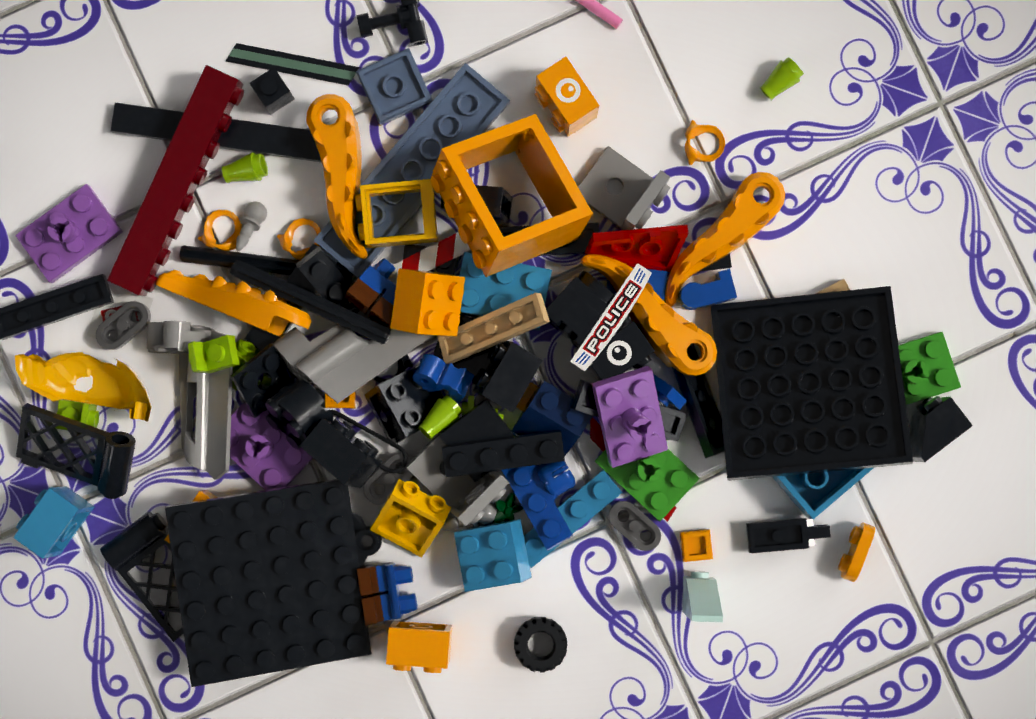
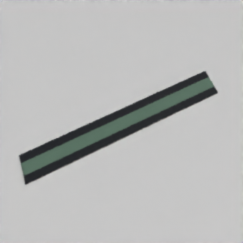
(292, 64)

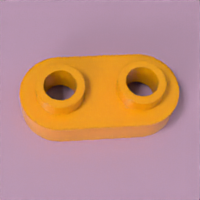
(861, 540)

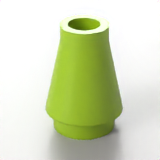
(782, 78)
(248, 168)
(440, 417)

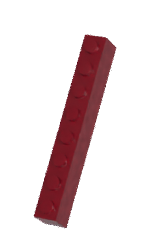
(176, 181)

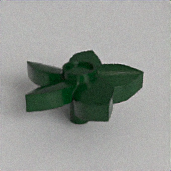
(506, 509)

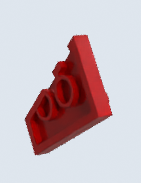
(649, 247)

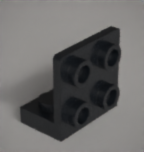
(401, 405)

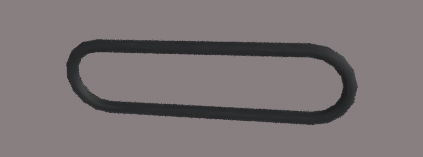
(405, 457)

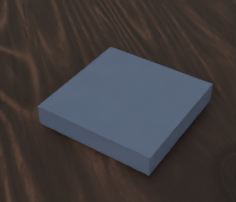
(394, 86)

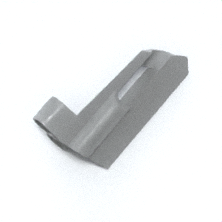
(340, 359)
(212, 393)

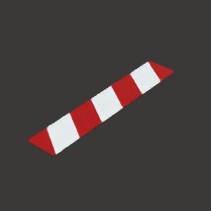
(432, 256)

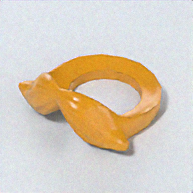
(696, 130)
(208, 236)
(286, 238)

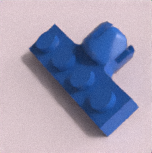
(537, 494)

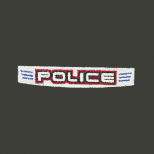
(612, 317)

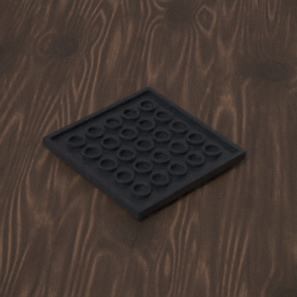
(810, 384)
(267, 581)

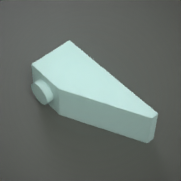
(701, 598)

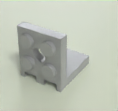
(633, 204)
(460, 492)

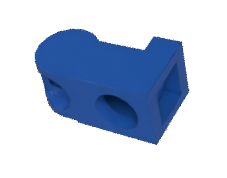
(698, 296)

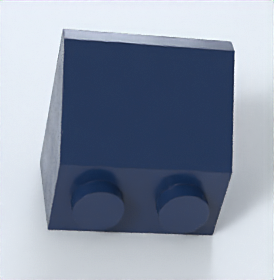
(549, 411)

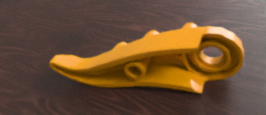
(341, 161)
(732, 229)
(238, 301)
(659, 323)

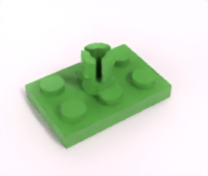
(927, 368)
(653, 481)

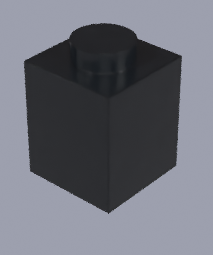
(272, 91)

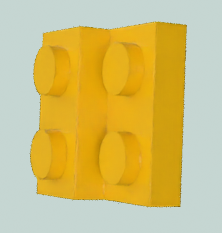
(411, 517)

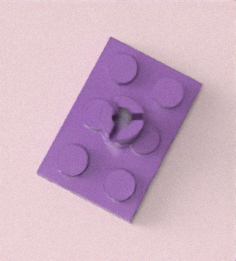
(69, 233)
(630, 416)
(264, 451)

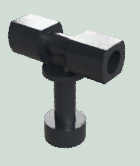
(406, 15)

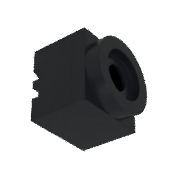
(579, 307)

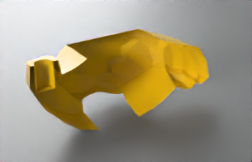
(111, 386)

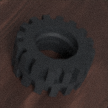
(534, 662)

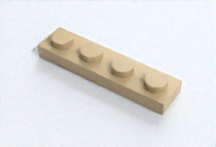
(494, 328)

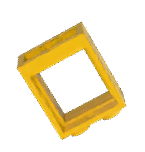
(363, 205)

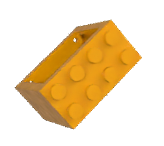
(547, 172)

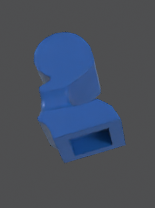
(436, 375)

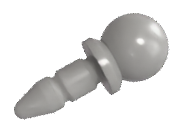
(254, 215)
(486, 519)

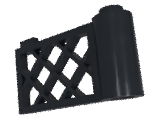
(112, 453)
(130, 549)

